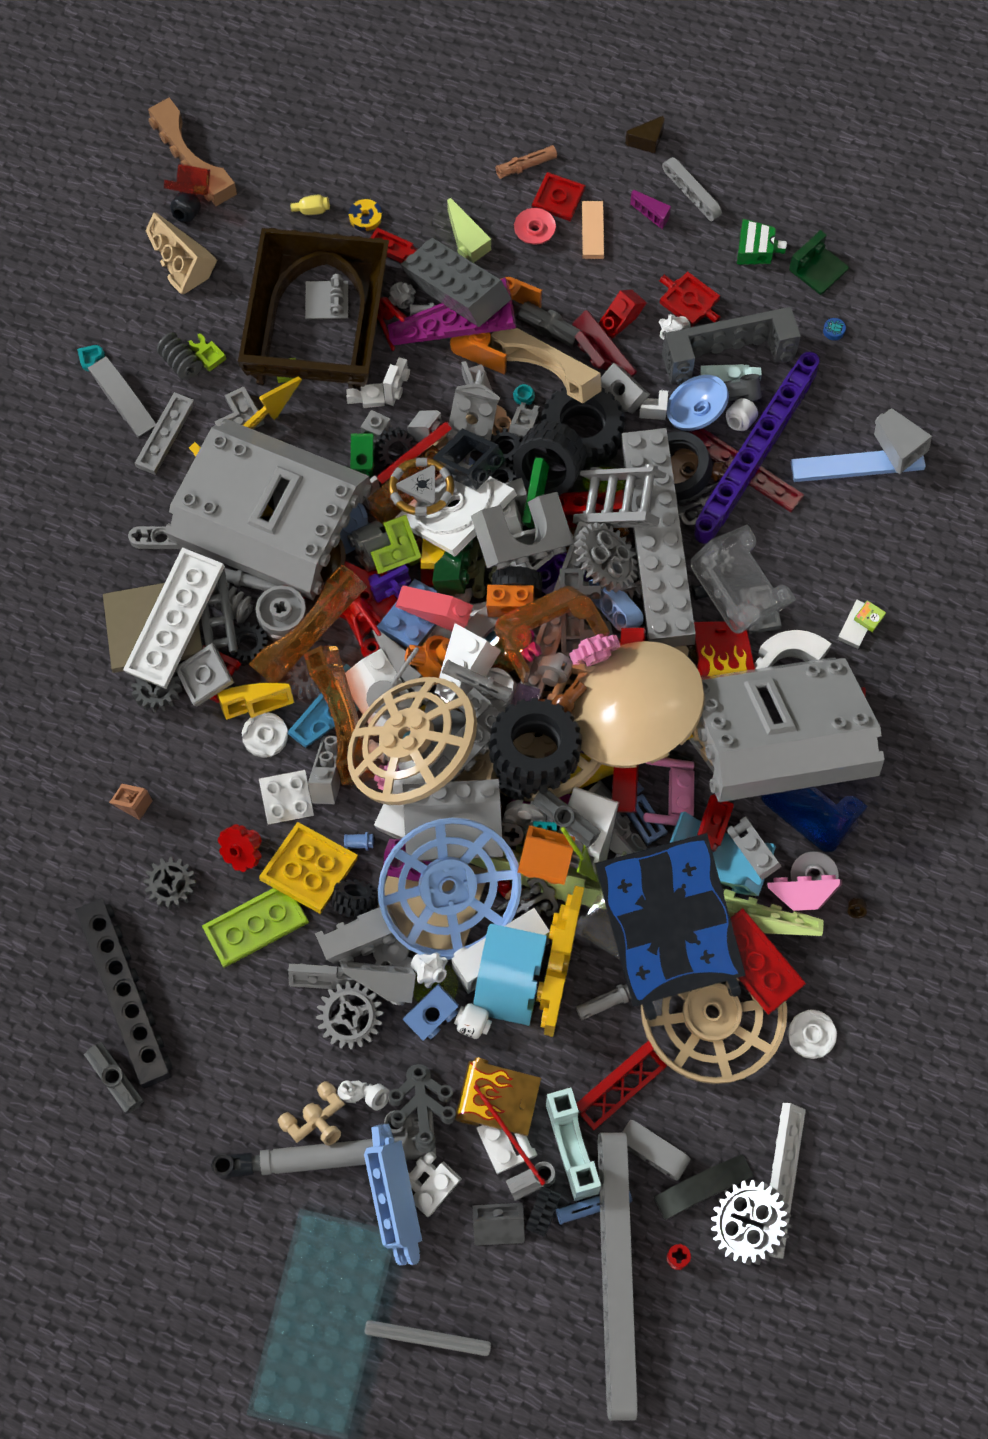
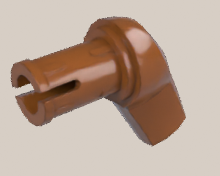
(569, 696)

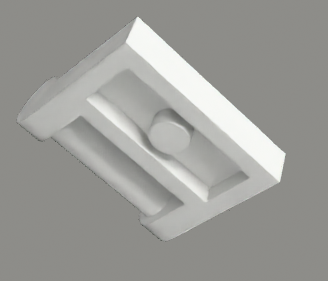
(500, 1149)

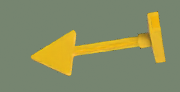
(273, 404)

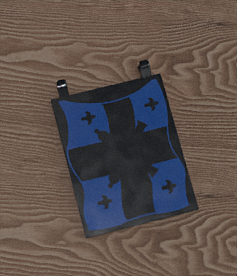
(670, 921)

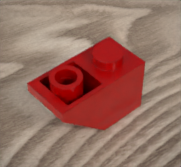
(622, 312)

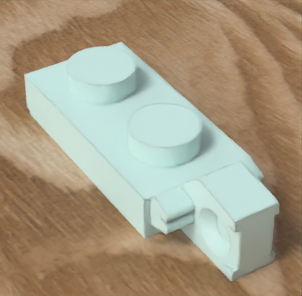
(729, 372)

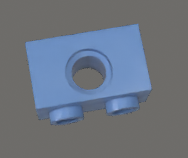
(417, 1018)

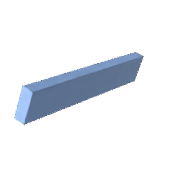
(846, 466)

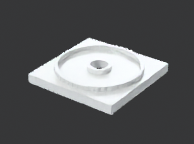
(453, 526)

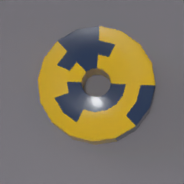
(368, 207)

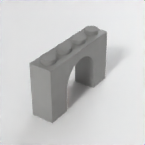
(502, 548)

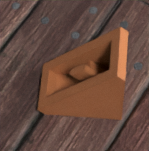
(132, 800)

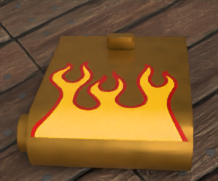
(504, 1091)

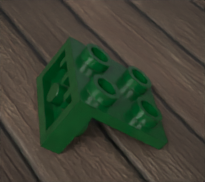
(817, 265)

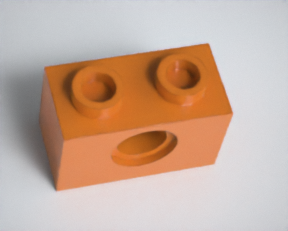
(507, 598)

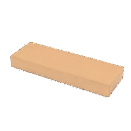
(592, 230)

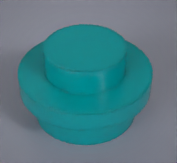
(524, 394)

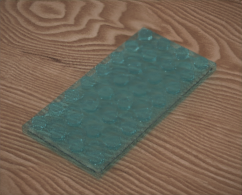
(318, 1325)

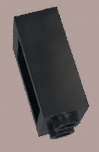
(459, 448)

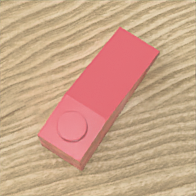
(434, 607)

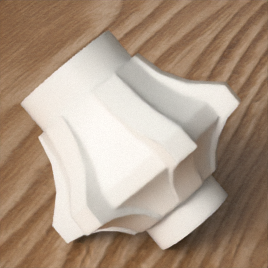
(673, 324)
(429, 968)

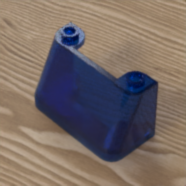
(817, 815)

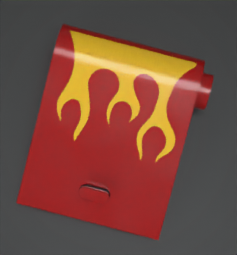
(721, 649)

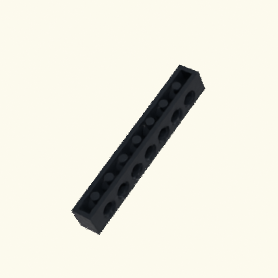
(89, 917)

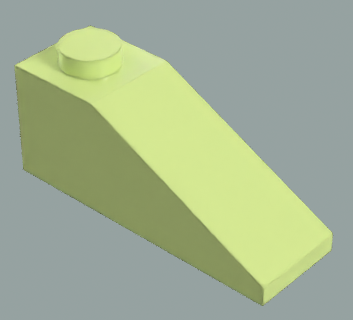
(469, 237)

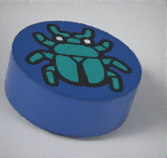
(834, 329)

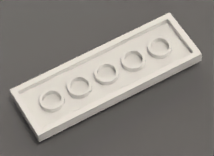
(174, 618)

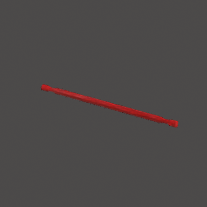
(509, 1134)

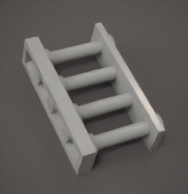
(625, 517)

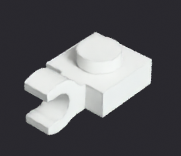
(370, 395)

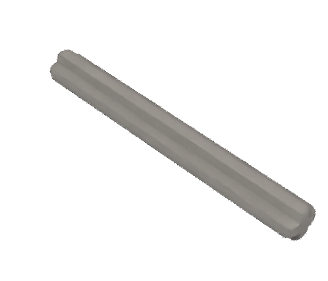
(427, 1338)

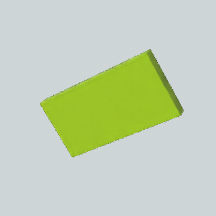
(254, 925)

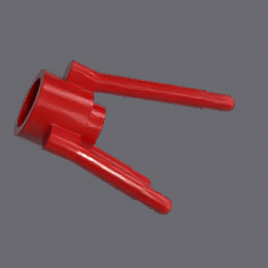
(388, 311)
(362, 612)

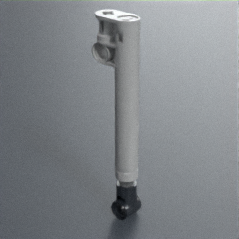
(320, 1155)

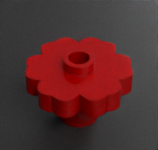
(240, 847)

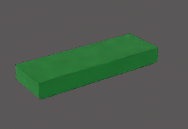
(536, 488)

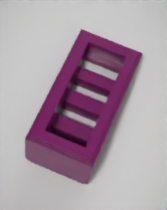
(651, 208)

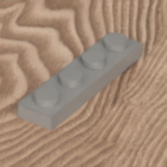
(164, 433)

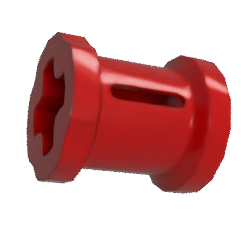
(684, 1252)

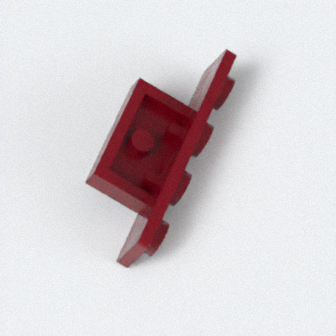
(599, 345)

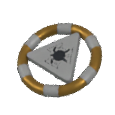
(420, 486)

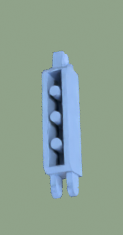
(393, 1196)

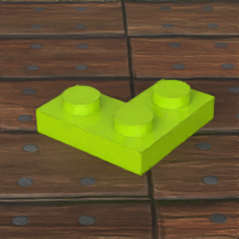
(402, 547)

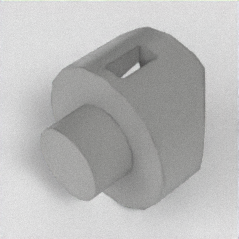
(551, 669)

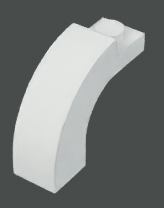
(792, 644)

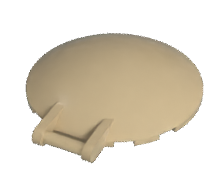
(637, 704)

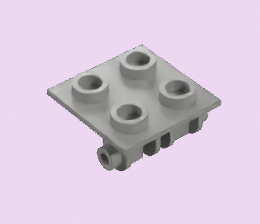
(327, 299)

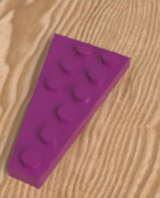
(443, 322)

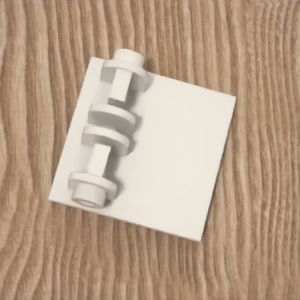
(286, 797)

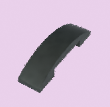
(703, 1186)

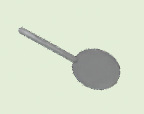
(381, 687)

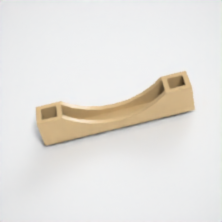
(578, 378)

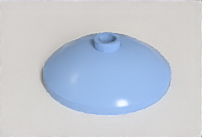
(697, 402)

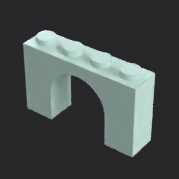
(564, 1120)

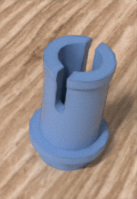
(359, 841)

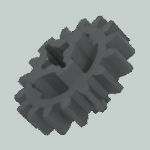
(158, 696)
(178, 880)

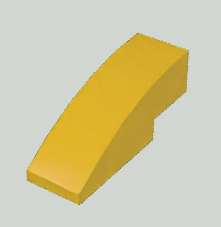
(254, 699)

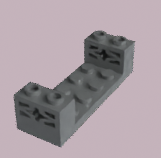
(685, 345)

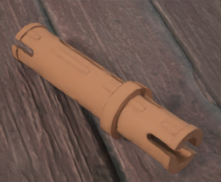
(522, 163)

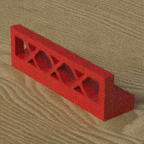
(613, 1079)

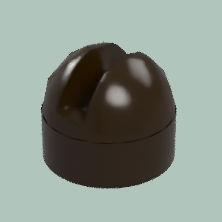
(857, 913)

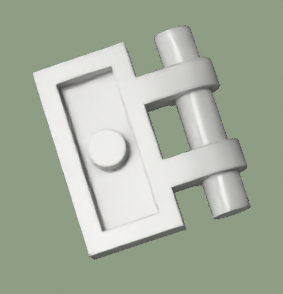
(436, 1187)

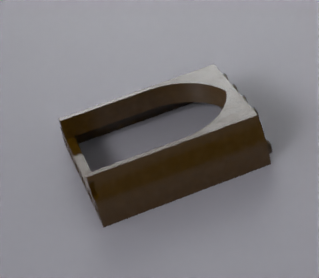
(279, 261)

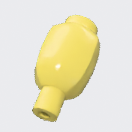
(311, 205)

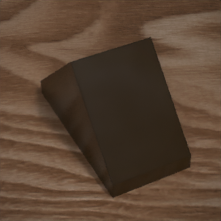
(646, 136)

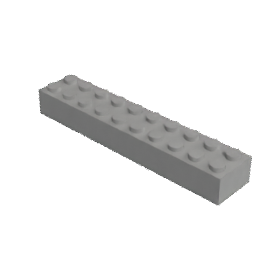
(660, 548)

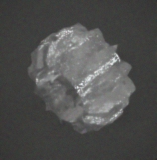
(297, 682)

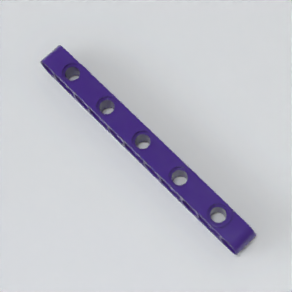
(756, 447)

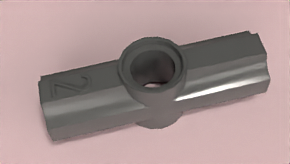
(548, 323)
(577, 826)
(121, 1090)

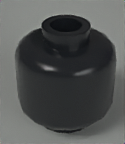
(185, 207)

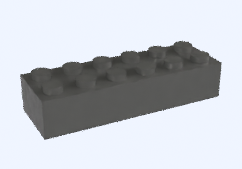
(456, 282)

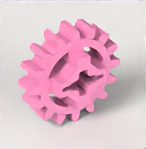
(594, 650)

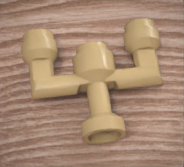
(315, 1117)

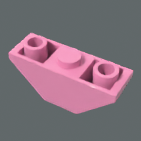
(804, 892)

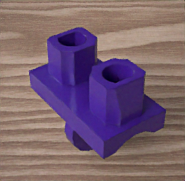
(389, 583)

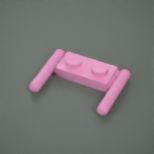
(680, 791)

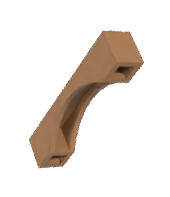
(168, 121)

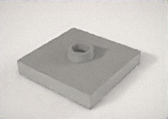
(204, 675)

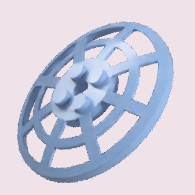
(461, 894)

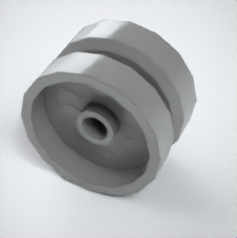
(280, 611)

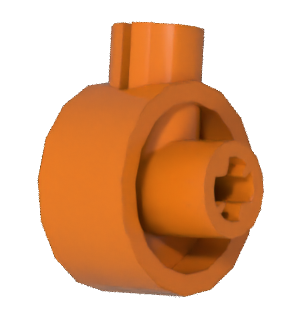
(430, 656)

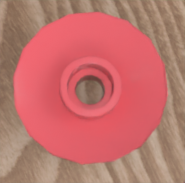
(531, 219)

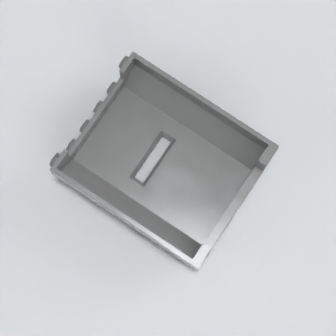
(229, 489)
(823, 736)

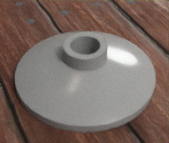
(813, 860)

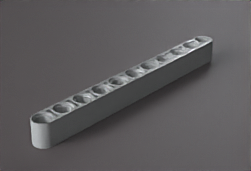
(617, 1277)

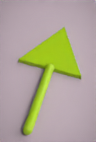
(585, 866)

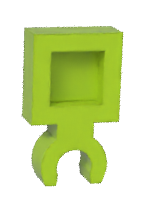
(208, 353)

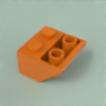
(545, 855)

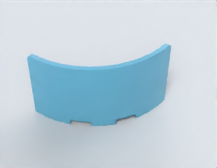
(730, 862)
(507, 973)

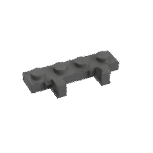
(572, 628)

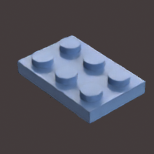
(406, 627)

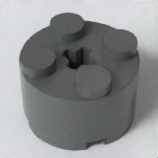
(365, 540)

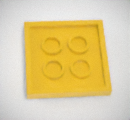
(308, 867)

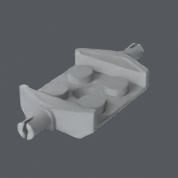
(477, 401)

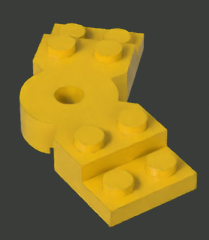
(562, 934)

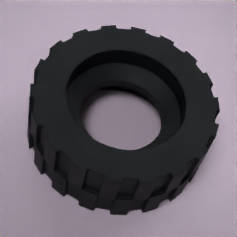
(519, 576)

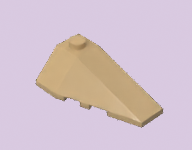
(185, 258)

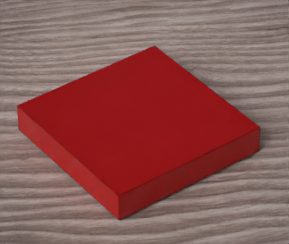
(559, 196)

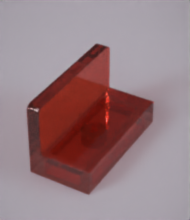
(190, 180)

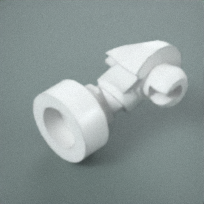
(375, 1095)

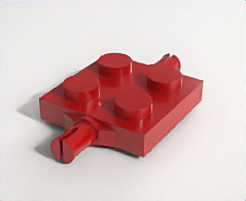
(689, 298)

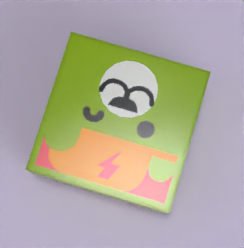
(869, 616)

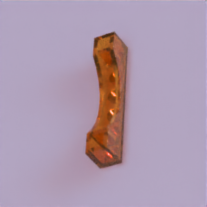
(336, 597)
(329, 675)

